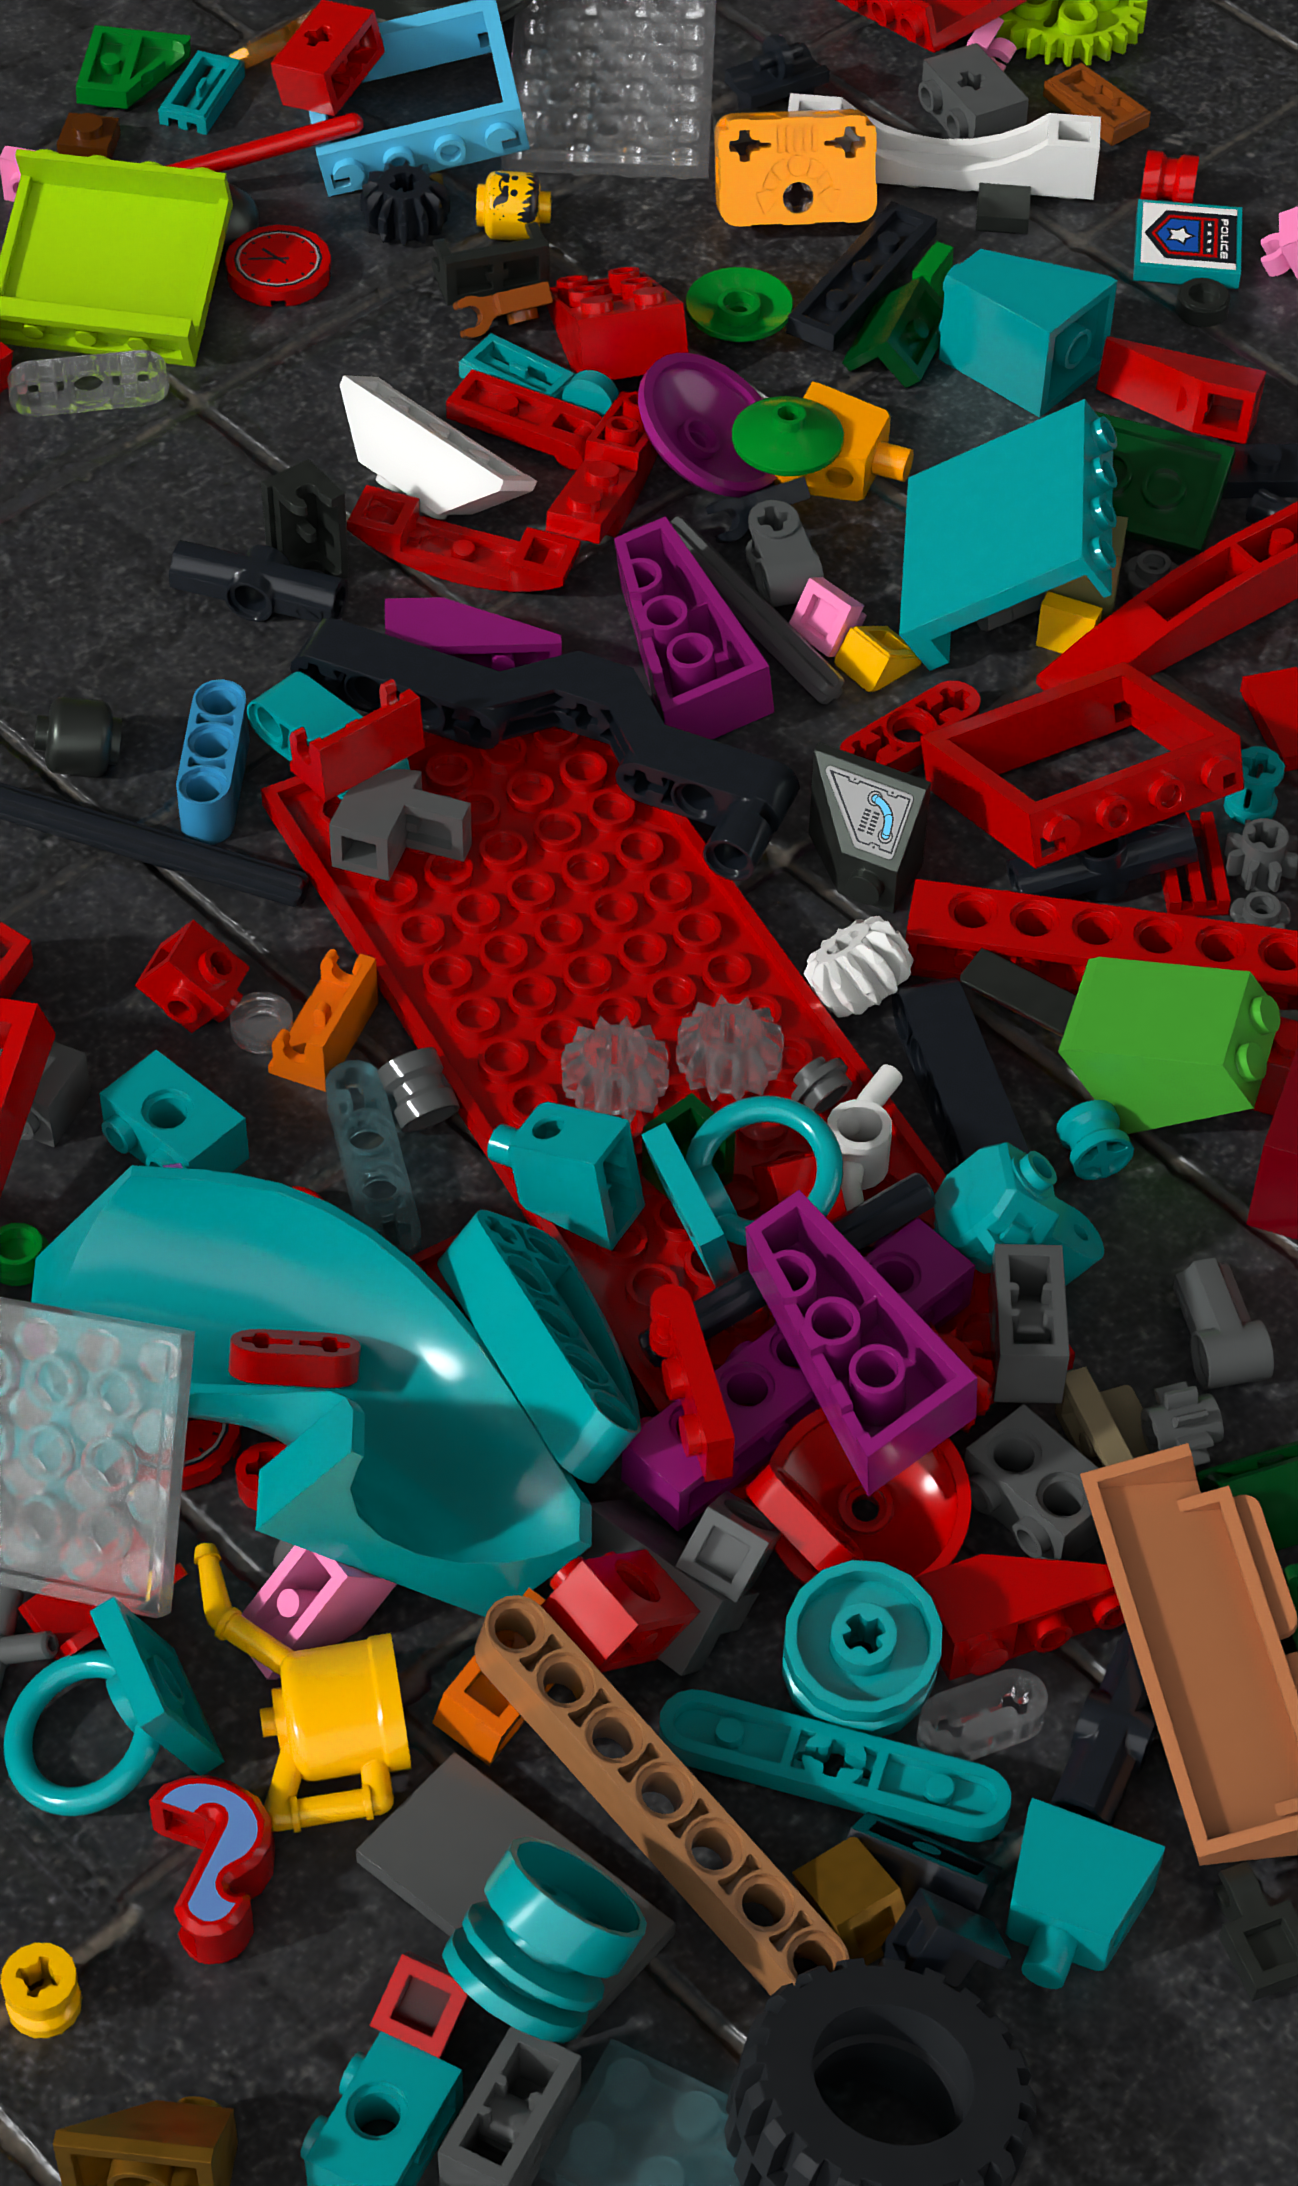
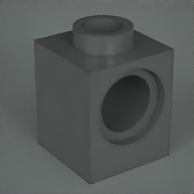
(729, 1546)

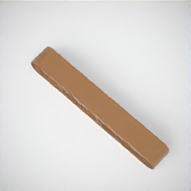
(653, 1768)

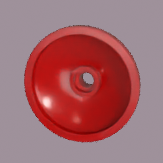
(919, 1511)

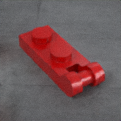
(523, 417)
(692, 1379)

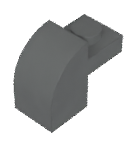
(392, 814)

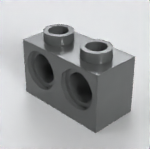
(1045, 1484)

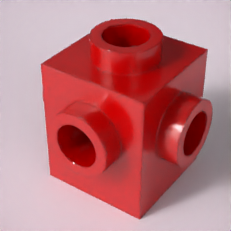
(194, 977)

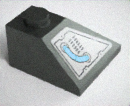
(867, 825)

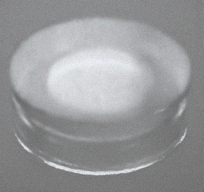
(259, 1020)

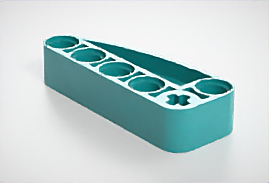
(546, 1339)

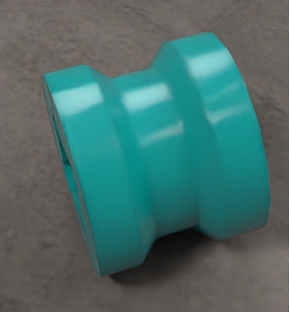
(1094, 1140)

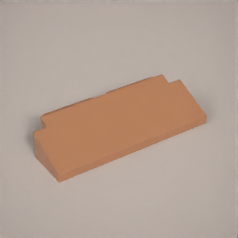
(1206, 1633)

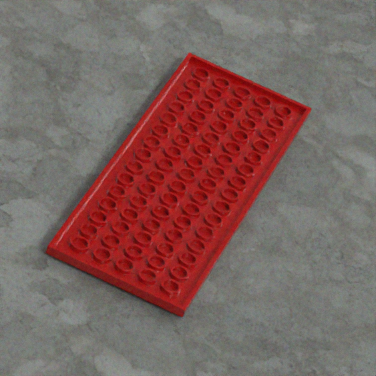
(572, 916)

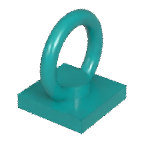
(699, 1193)
(146, 1691)

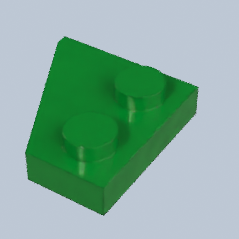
(127, 64)

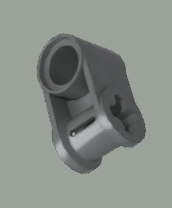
(780, 553)

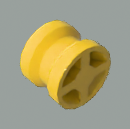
(49, 2007)

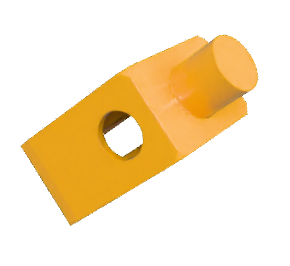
(864, 449)

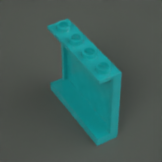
(1007, 526)

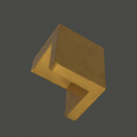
(852, 1897)

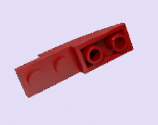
(608, 479)

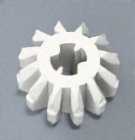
(859, 966)

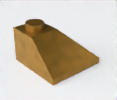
(151, 2146)

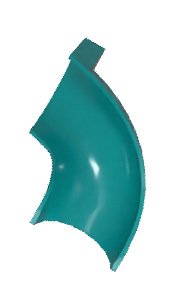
(405, 1473)

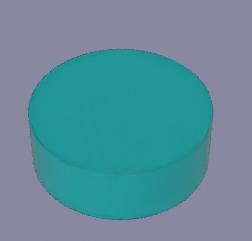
(591, 391)

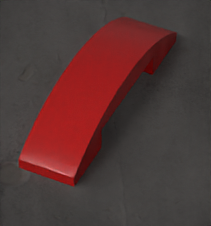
(457, 553)

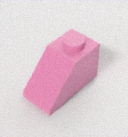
(315, 1602)

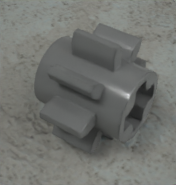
(1261, 855)
(1182, 1419)

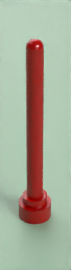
(276, 144)

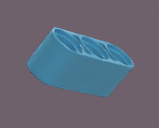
(213, 762)

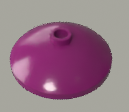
(689, 419)

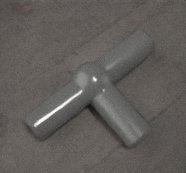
(20, 1647)

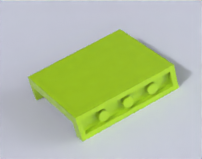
(111, 255)

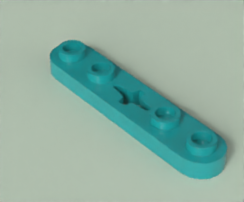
(903, 1781)

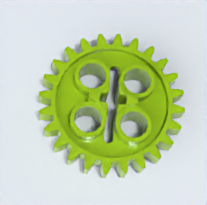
(1074, 28)

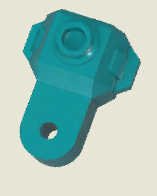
(1011, 1199)

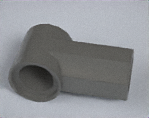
(1223, 1339)

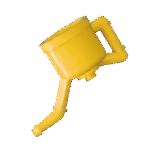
(331, 1715)

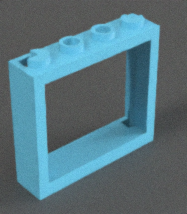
(444, 141)

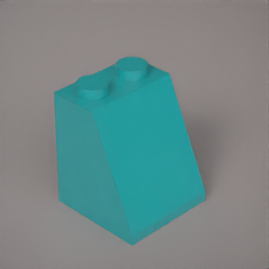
(1025, 326)

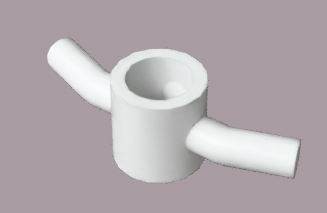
(865, 1135)

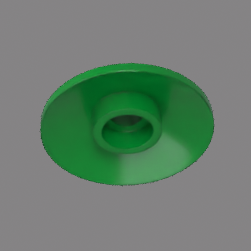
(739, 304)
(787, 436)

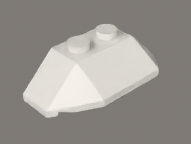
(424, 454)

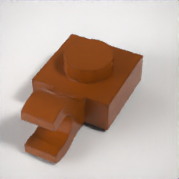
(516, 304)

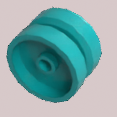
(827, 1640)

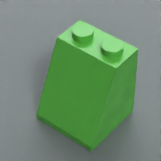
(1169, 1040)

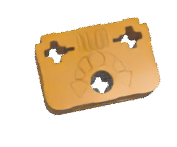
(793, 150)

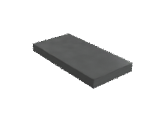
(450, 1840)

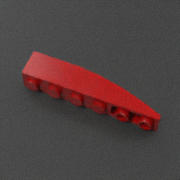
(1192, 604)

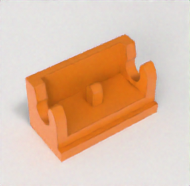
(327, 1022)

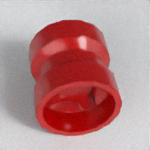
(1169, 177)

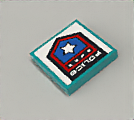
(1187, 242)

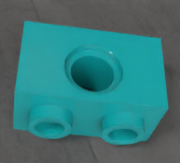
(172, 1119)
(392, 2085)

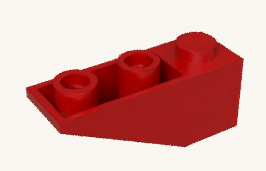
(1183, 388)
(1016, 1605)

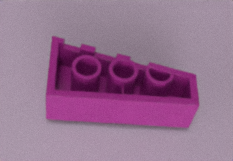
(692, 647)
(864, 1351)

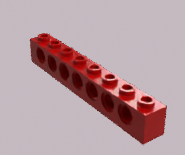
(1060, 935)

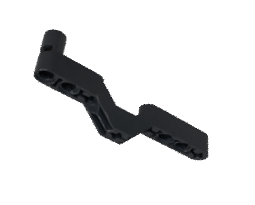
(581, 694)

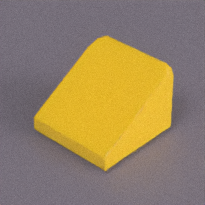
(875, 656)

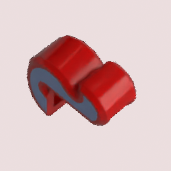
(231, 1869)

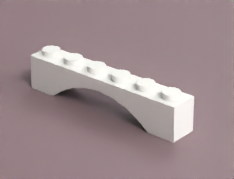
(1050, 154)

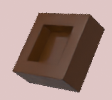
(89, 135)

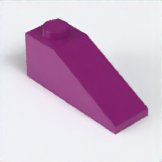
(469, 632)

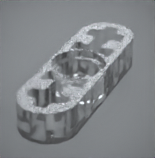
(73, 400)

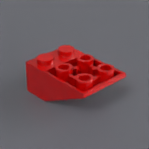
(617, 322)

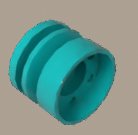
(544, 1940)

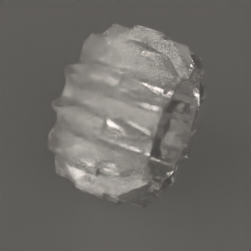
(729, 1048)
(615, 1069)

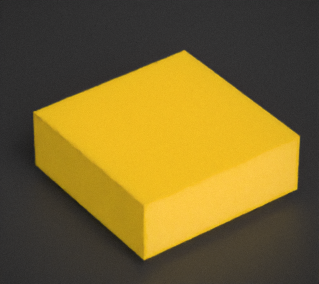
(1064, 621)

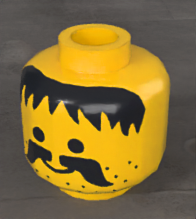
(511, 202)

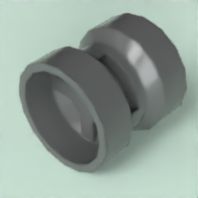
(418, 1089)

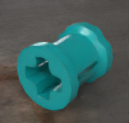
(1263, 799)

